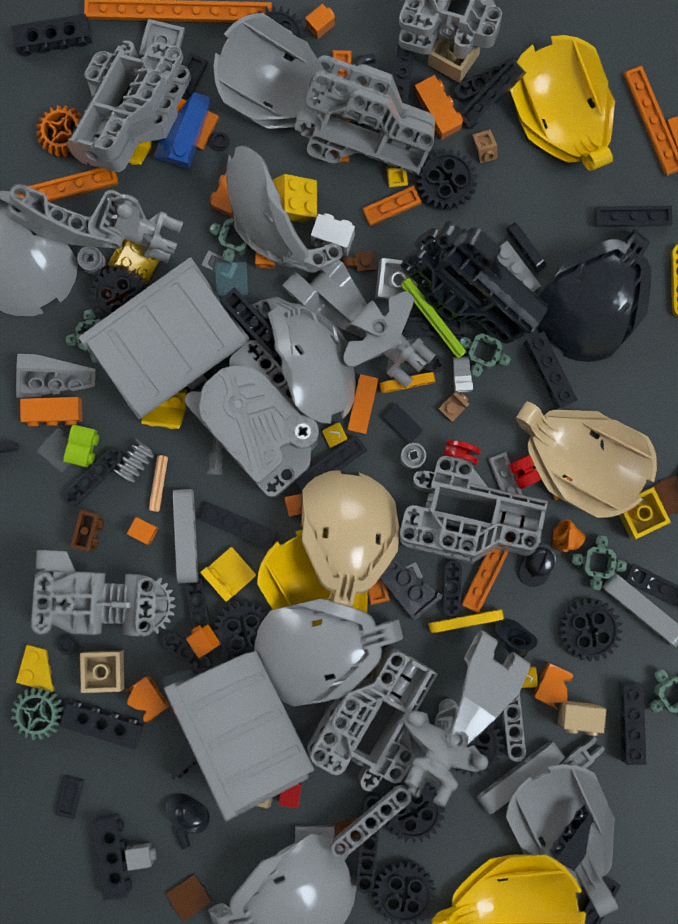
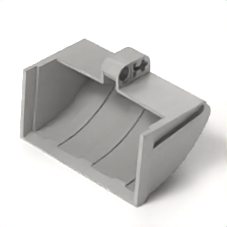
(164, 338)
(240, 733)

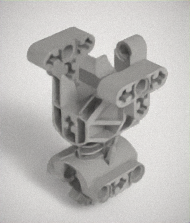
(95, 600)

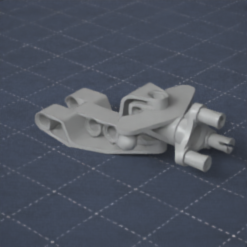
(127, 224)
(340, 301)
(485, 695)

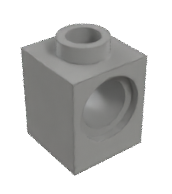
(140, 856)

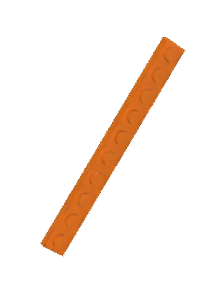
(172, 10)

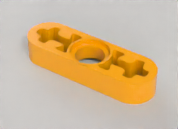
(418, 380)

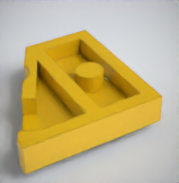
(35, 668)

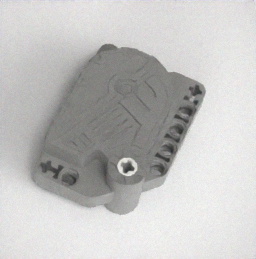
(256, 419)

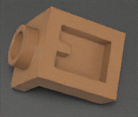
(485, 146)
(454, 406)

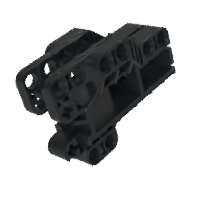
(465, 270)

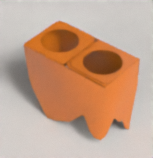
(551, 685)
(147, 697)

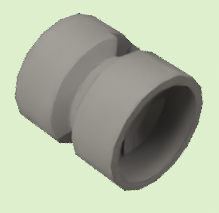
(91, 260)
(412, 456)

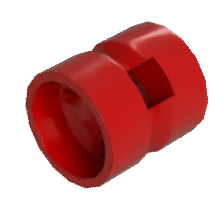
(526, 478)

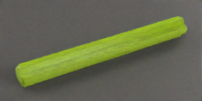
(434, 319)

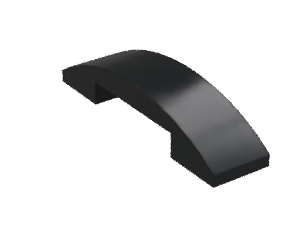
(653, 584)

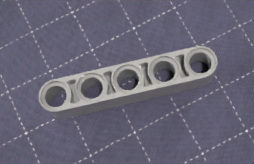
(185, 536)
(642, 609)
(514, 721)
(503, 789)
(366, 830)

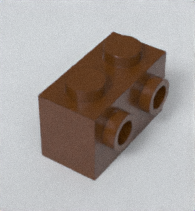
(87, 531)

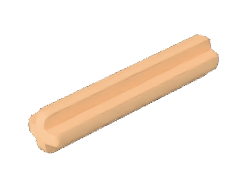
(158, 483)

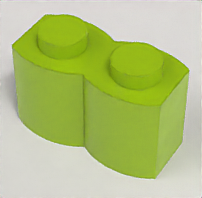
(80, 446)

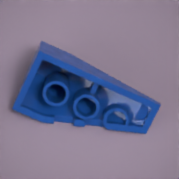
(184, 135)

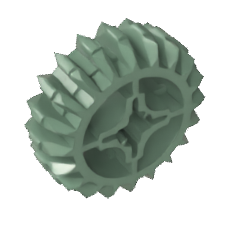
(23, 708)

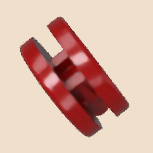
(462, 451)

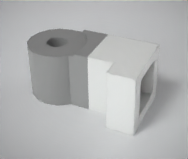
(462, 375)

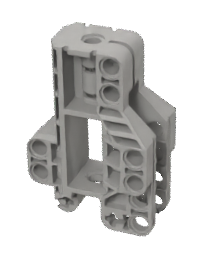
(430, 17)
(404, 131)
(111, 132)
(488, 536)
(370, 694)

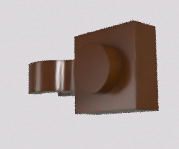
(363, 261)

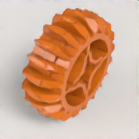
(49, 122)

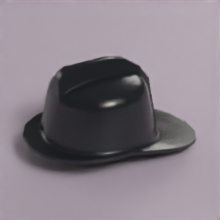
(538, 566)
(515, 636)
(187, 813)

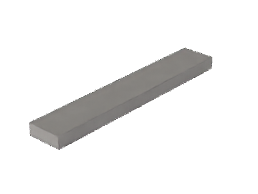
(504, 477)

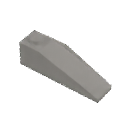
(44, 375)

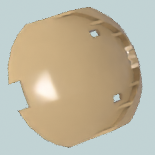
(602, 481)
(354, 513)

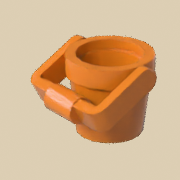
(568, 535)

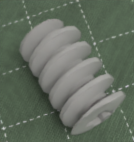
(134, 462)

